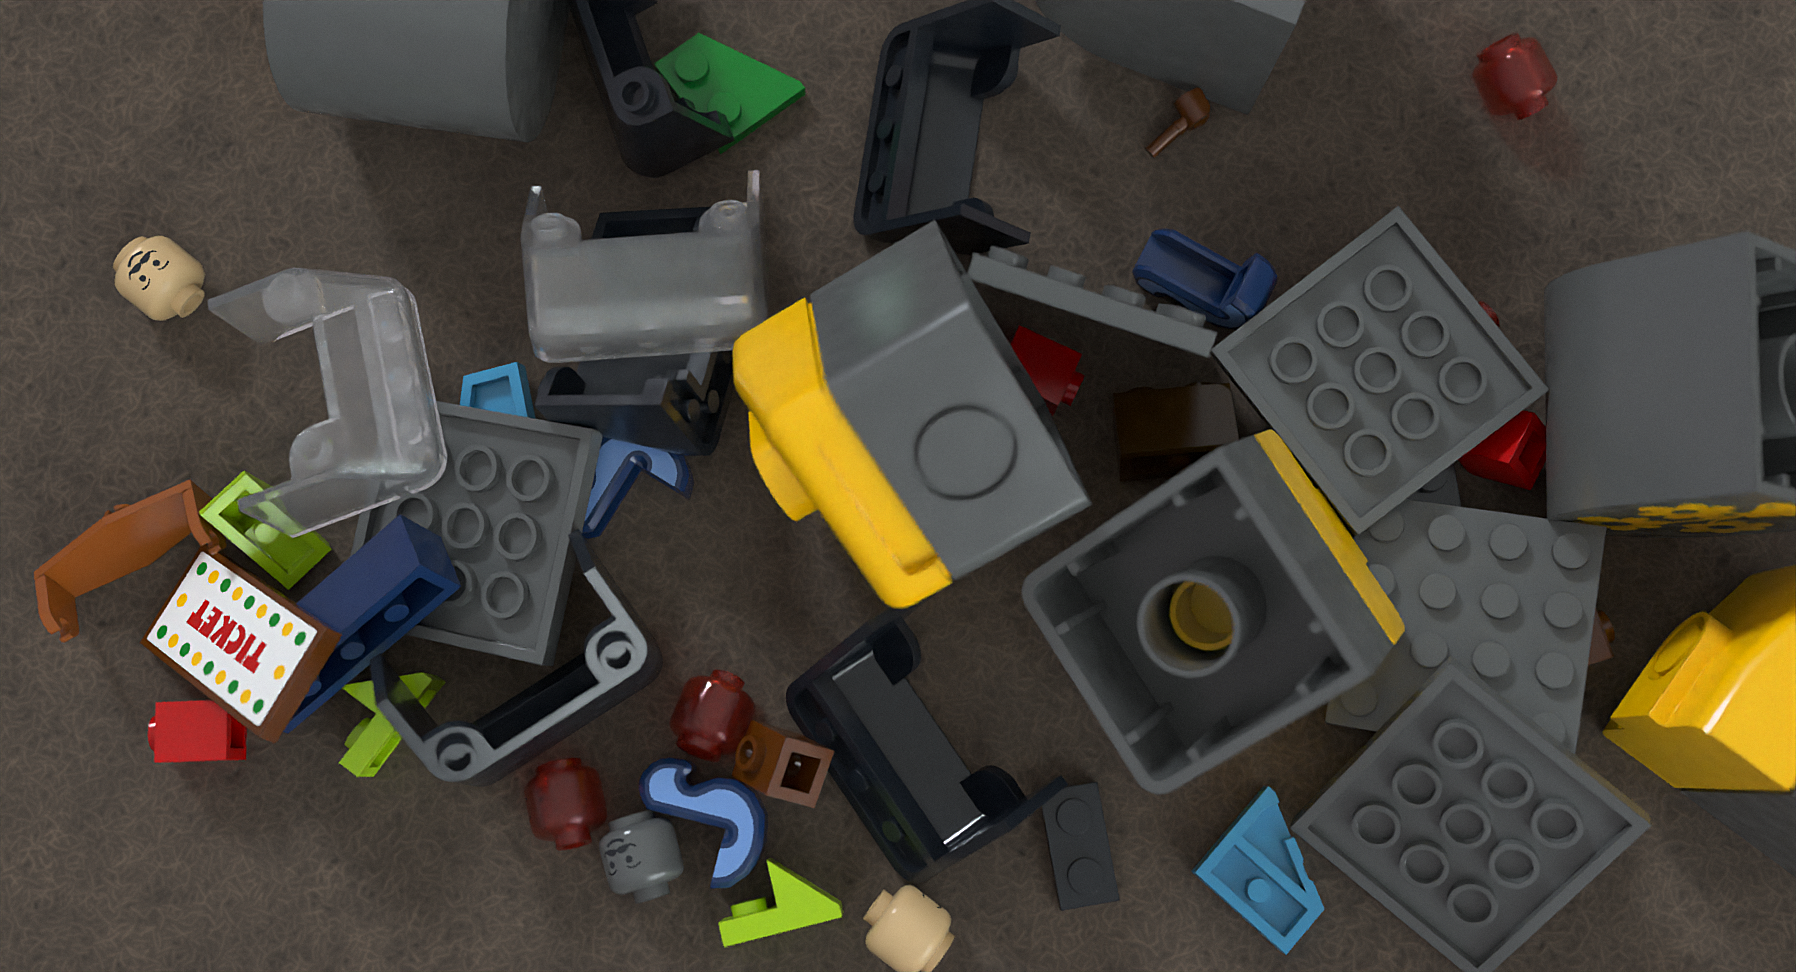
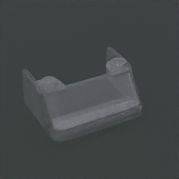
(644, 290)
(376, 386)

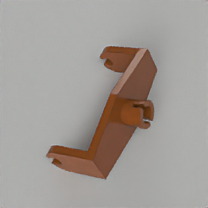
(118, 546)

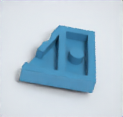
(1262, 873)

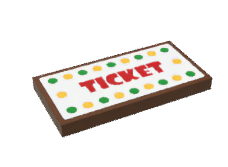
(240, 642)

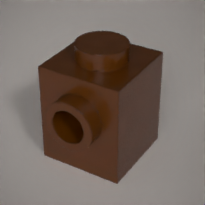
(782, 763)

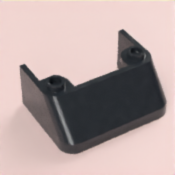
(929, 119)
(615, 664)
(896, 758)

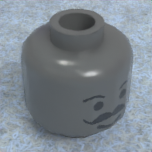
(641, 856)

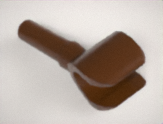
(1194, 112)

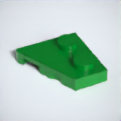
(728, 82)

